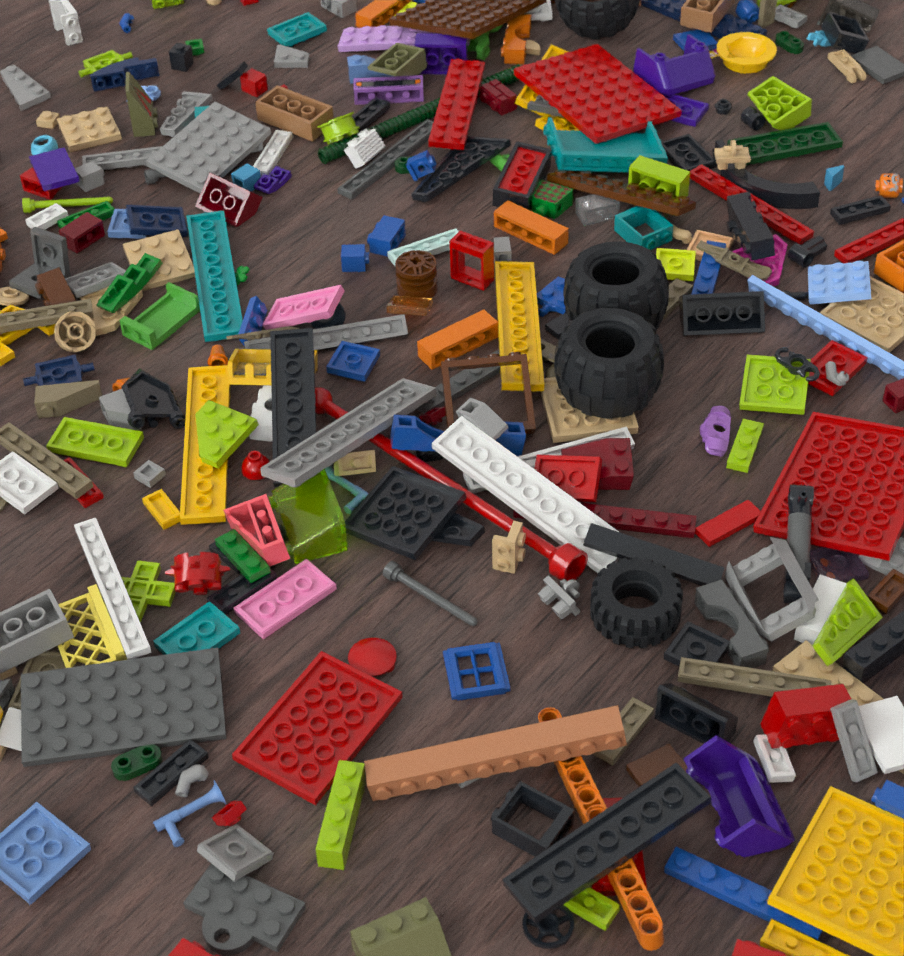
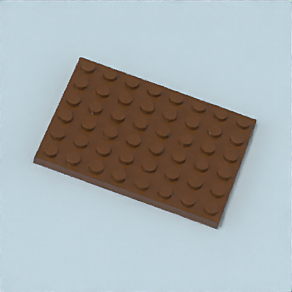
(462, 17)

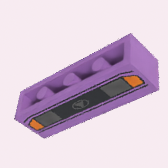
(393, 89)

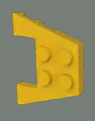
(7, 338)

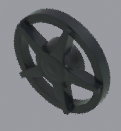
(549, 927)

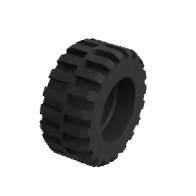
(635, 625)

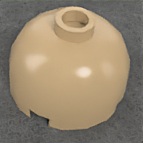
(74, 332)

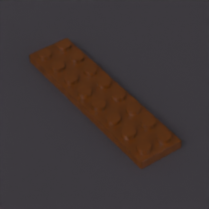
(620, 191)

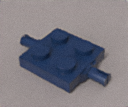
(58, 371)

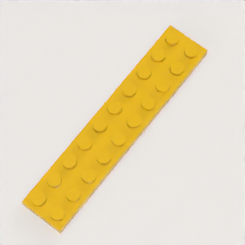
(518, 323)
(202, 484)

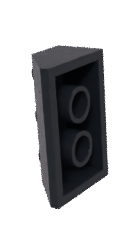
(693, 715)

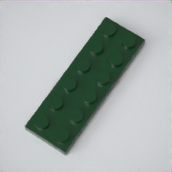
(790, 142)

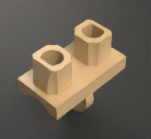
(732, 154)

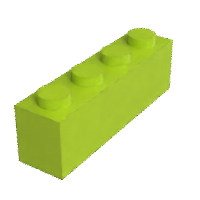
(341, 815)

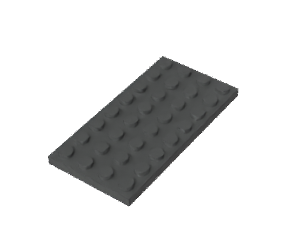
(121, 706)

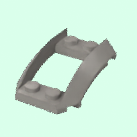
(760, 564)

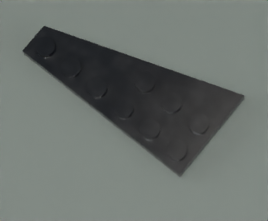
(458, 165)

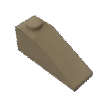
(66, 397)

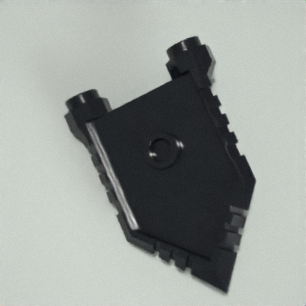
(151, 399)

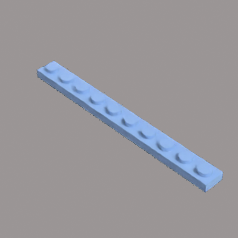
(824, 326)

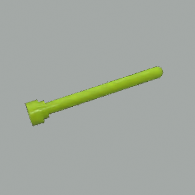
(31, 205)

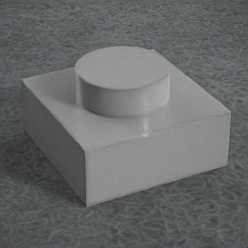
(149, 473)

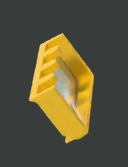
(253, 367)

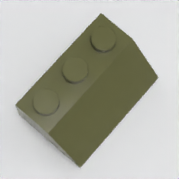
(404, 932)

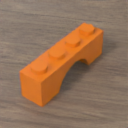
(513, 47)

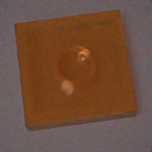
(409, 305)

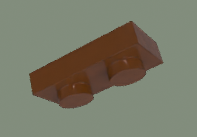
(888, 591)

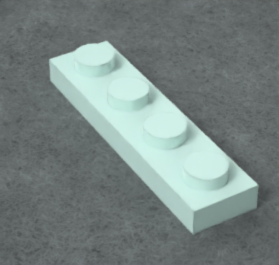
(434, 245)

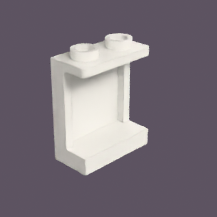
(66, 18)

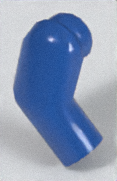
(127, 18)

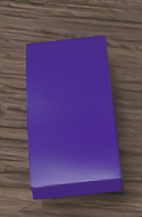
(273, 181)

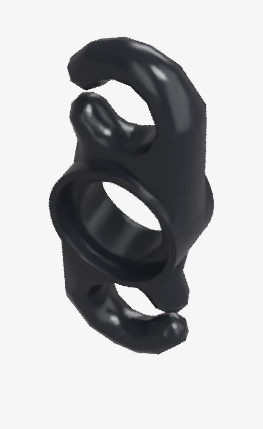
(806, 367)

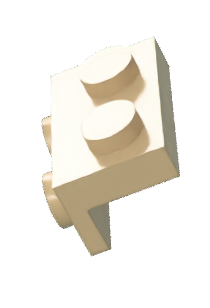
(509, 550)

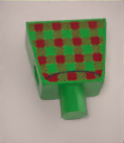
(551, 199)

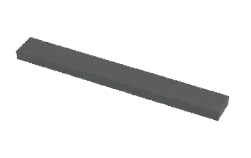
(386, 161)

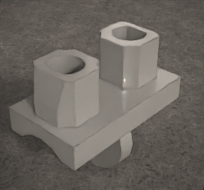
(566, 604)

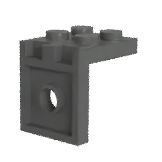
(49, 253)

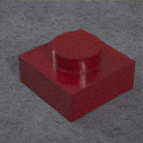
(433, 416)

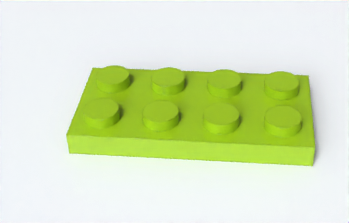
(95, 441)

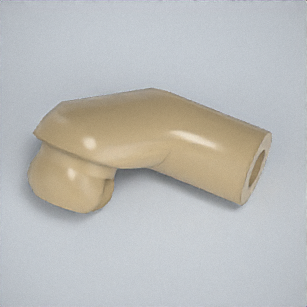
(681, 234)

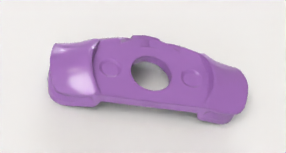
(716, 442)

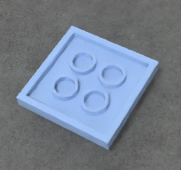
(839, 282)

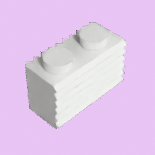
(364, 148)

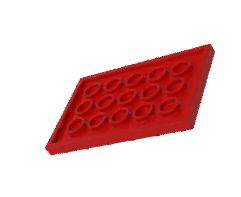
(315, 725)

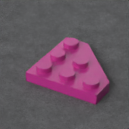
(774, 262)

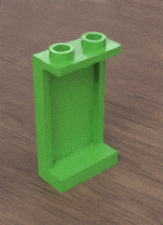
(162, 317)

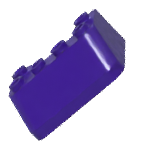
(742, 796)

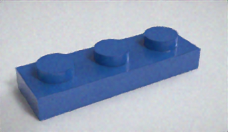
(253, 317)

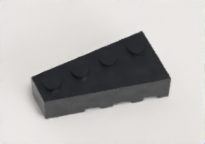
(748, 227)

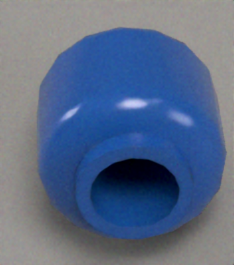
(747, 10)

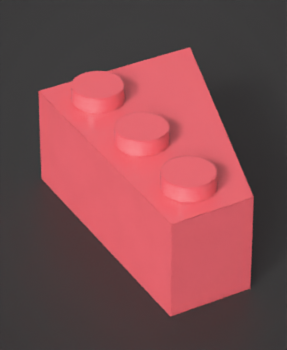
(259, 528)

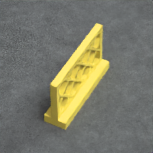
(102, 622)

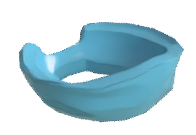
(49, 146)

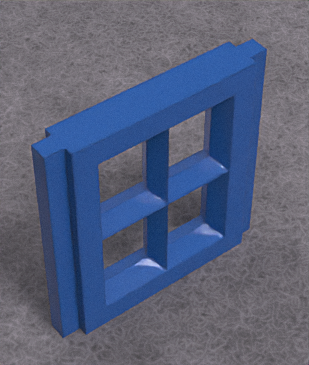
(497, 667)

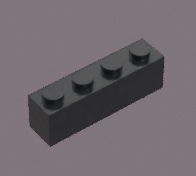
(876, 650)

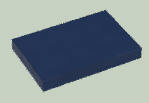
(155, 220)

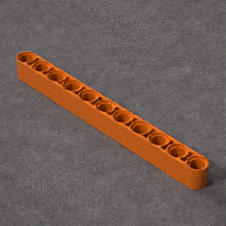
(631, 898)

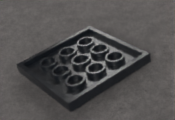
(404, 512)

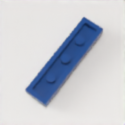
(707, 272)

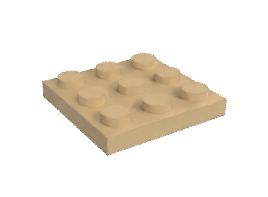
(89, 129)
(171, 251)

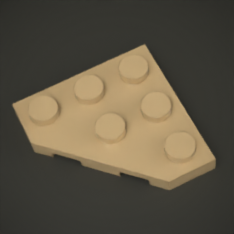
(107, 321)

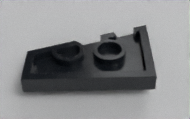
(460, 531)

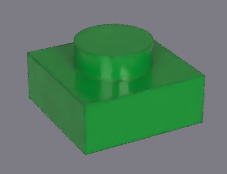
(197, 46)

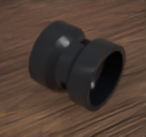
(753, 118)

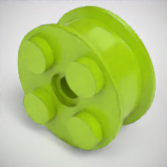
(339, 128)

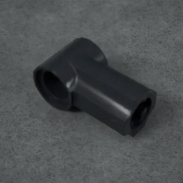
(805, 253)

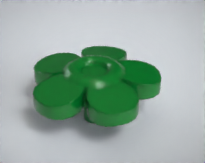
(240, 274)

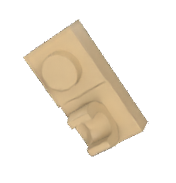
(356, 463)

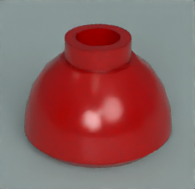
(252, 465)

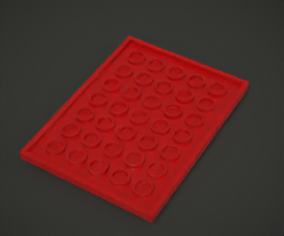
(597, 93)
(855, 484)

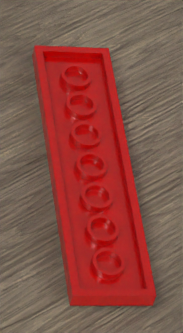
(457, 104)

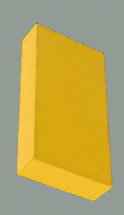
(162, 509)

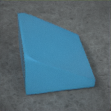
(833, 177)

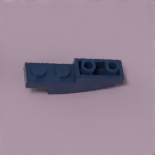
(115, 74)

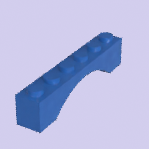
(413, 434)

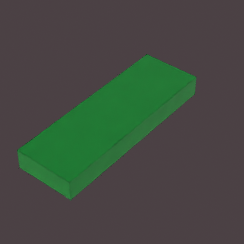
(102, 211)

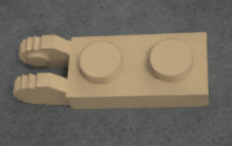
(847, 65)

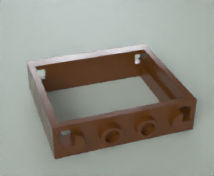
(491, 360)

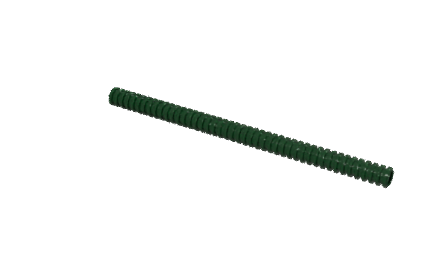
(407, 119)

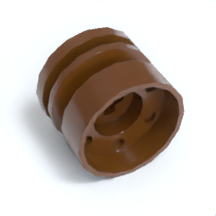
(416, 274)

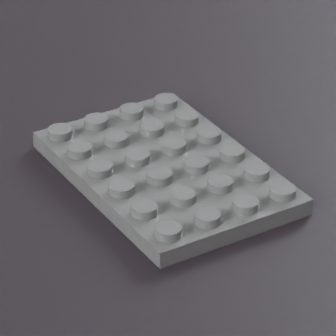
(207, 145)

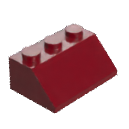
(225, 195)

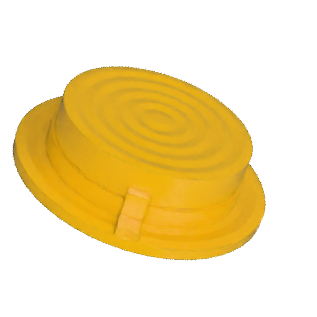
(746, 52)

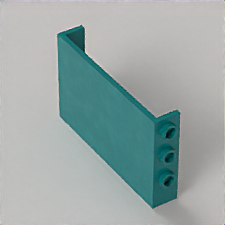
(579, 153)

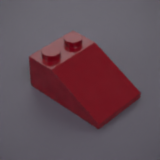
(616, 461)

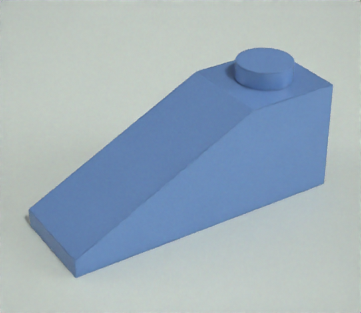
(358, 68)

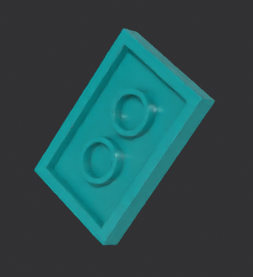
(297, 29)
(199, 631)

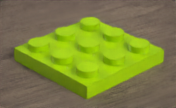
(772, 387)

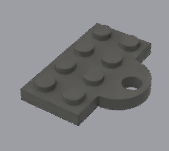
(242, 910)

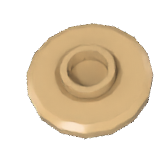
(13, 297)

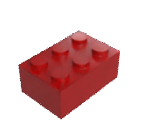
(803, 715)

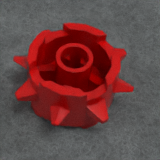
(197, 573)

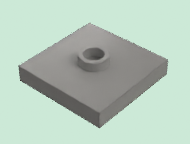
(235, 852)

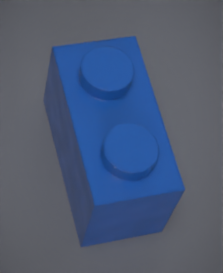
(386, 235)

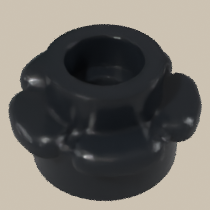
(723, 106)

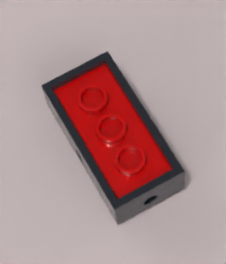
(522, 174)

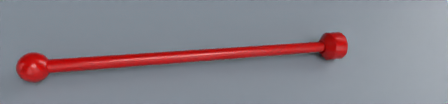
(564, 561)

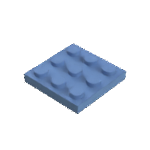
(38, 852)

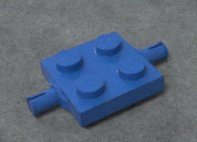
(552, 297)

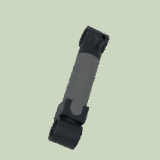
(798, 535)

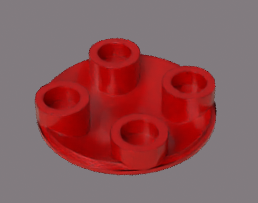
(373, 656)

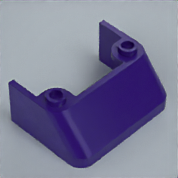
(677, 73)

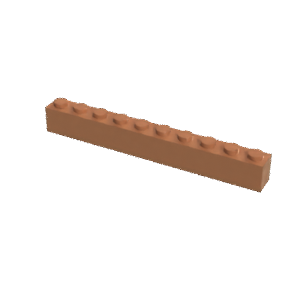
(495, 753)

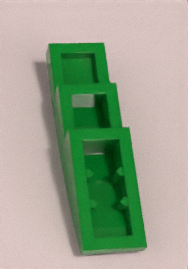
(127, 286)

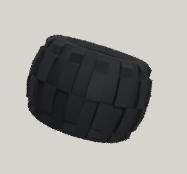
(597, 18)
(617, 277)
(609, 362)

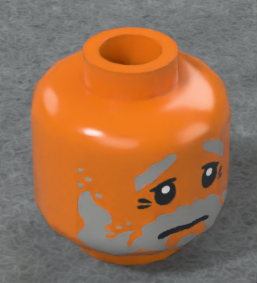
(889, 185)

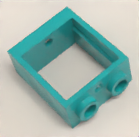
(636, 216)

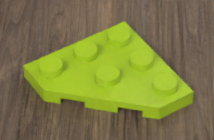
(221, 432)

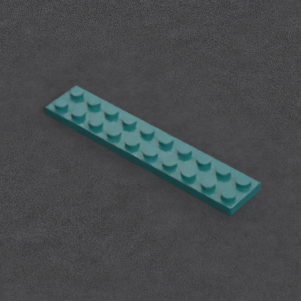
(214, 275)

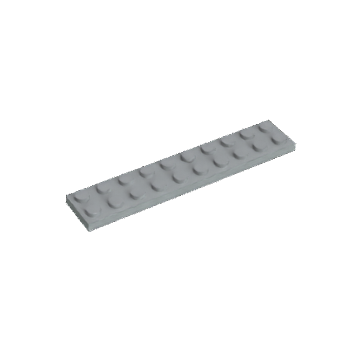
(347, 433)

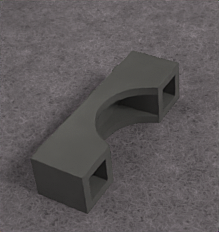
(718, 604)

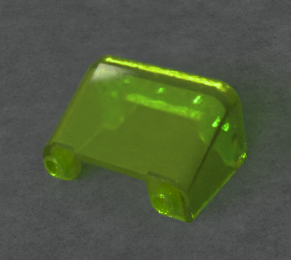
(310, 518)

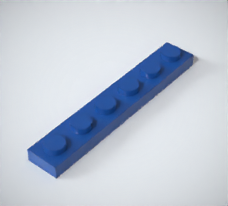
(731, 889)

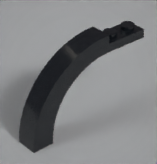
(776, 194)

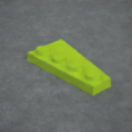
(846, 624)

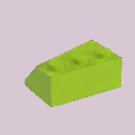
(781, 103)

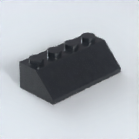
(722, 313)

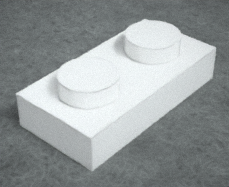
(47, 217)
(774, 761)

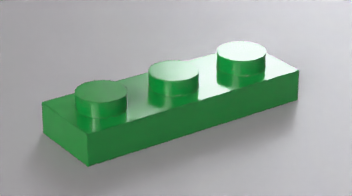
(242, 556)

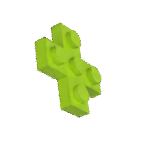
(145, 588)

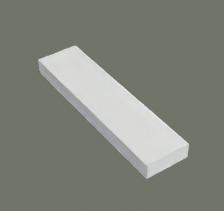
(273, 151)

